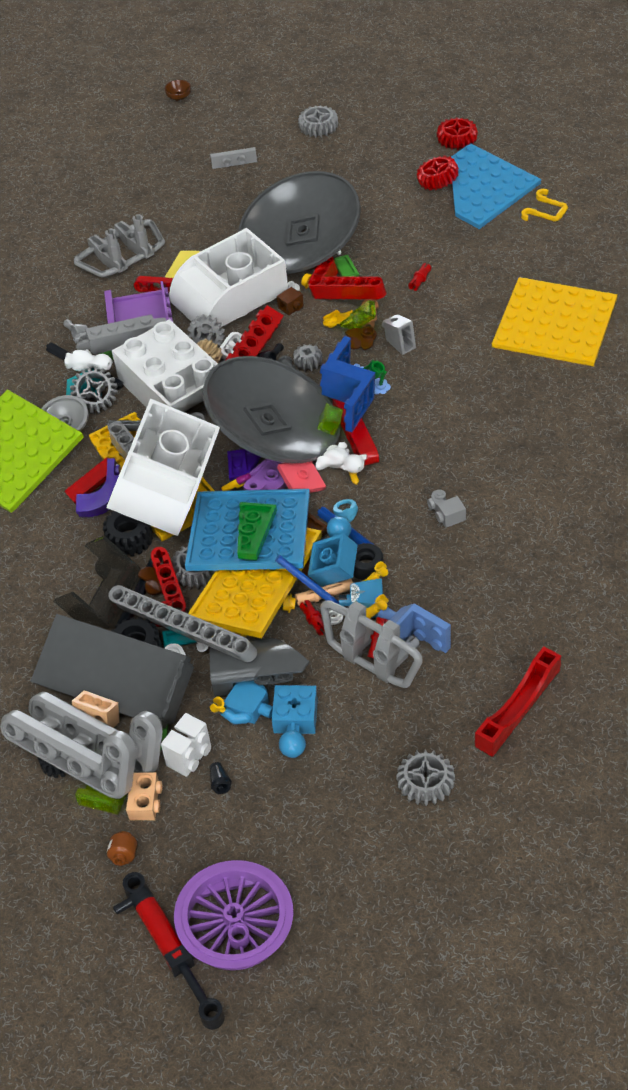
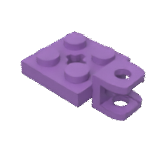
(260, 480)

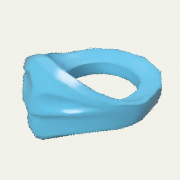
(348, 513)

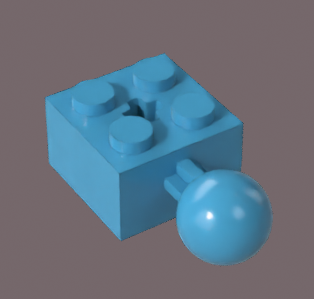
(333, 557)
(294, 715)

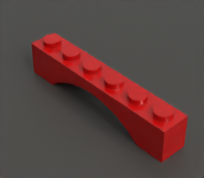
(501, 724)

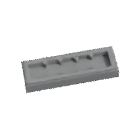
(233, 158)

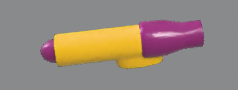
(238, 482)

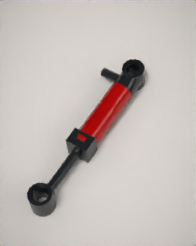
(167, 941)

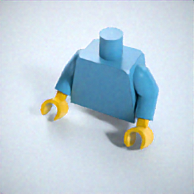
(244, 703)

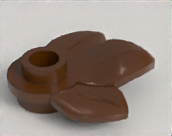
(362, 337)
(151, 586)

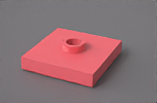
(301, 476)

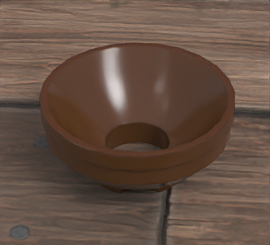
(178, 89)

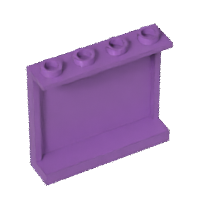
(138, 305)

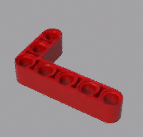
(327, 285)

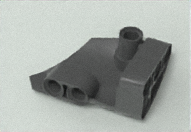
(273, 665)

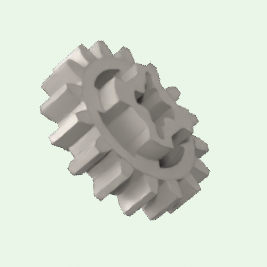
(204, 326)

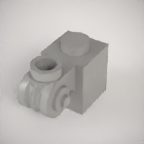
(447, 511)

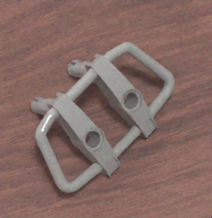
(109, 249)
(355, 637)

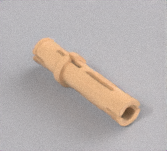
(332, 589)

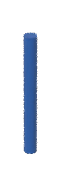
(305, 579)

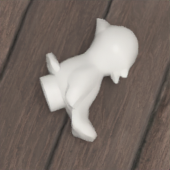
(83, 359)
(339, 457)

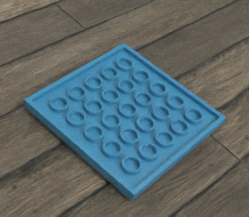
(216, 532)

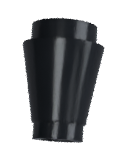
(219, 778)

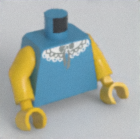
(368, 592)

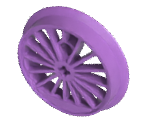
(226, 877)

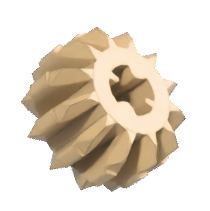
(211, 349)

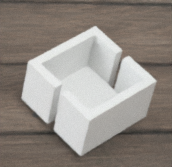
(183, 752)

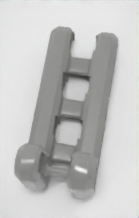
(86, 745)

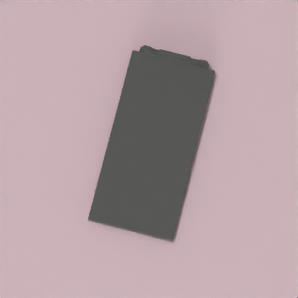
(113, 667)

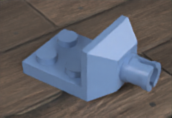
(422, 624)

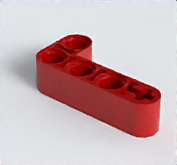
(169, 583)

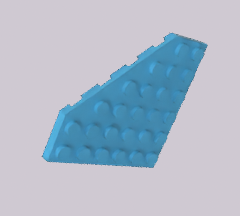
(487, 185)

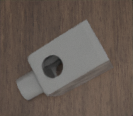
(400, 333)

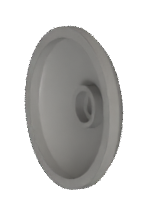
(69, 410)

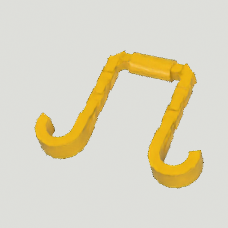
(539, 196)

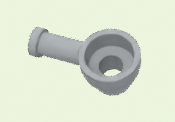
(74, 328)

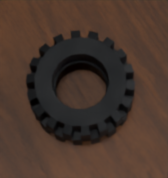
(131, 541)
(139, 630)

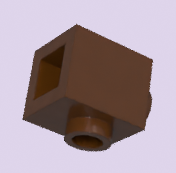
(290, 301)

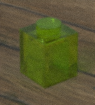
(330, 419)

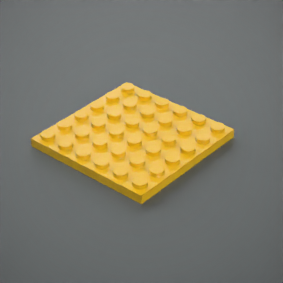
(555, 321)

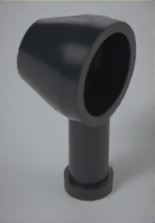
(271, 354)

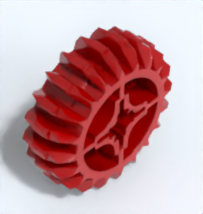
(456, 133)
(437, 172)

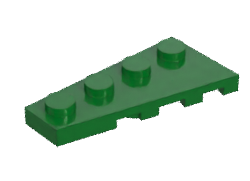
(253, 528)

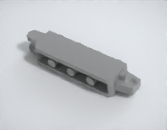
(112, 335)

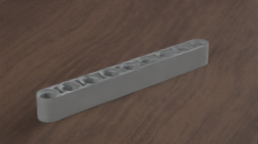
(190, 627)

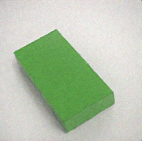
(346, 267)

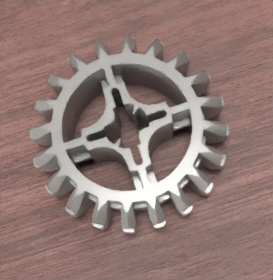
(318, 121)
(99, 386)
(189, 577)
(409, 776)

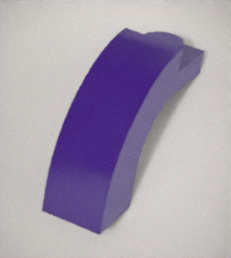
(95, 503)

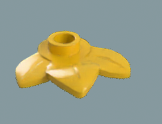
(335, 318)

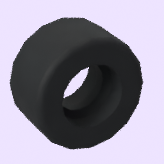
(366, 551)

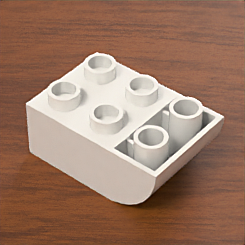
(229, 279)
(164, 367)
(163, 467)

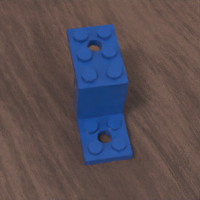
(347, 383)

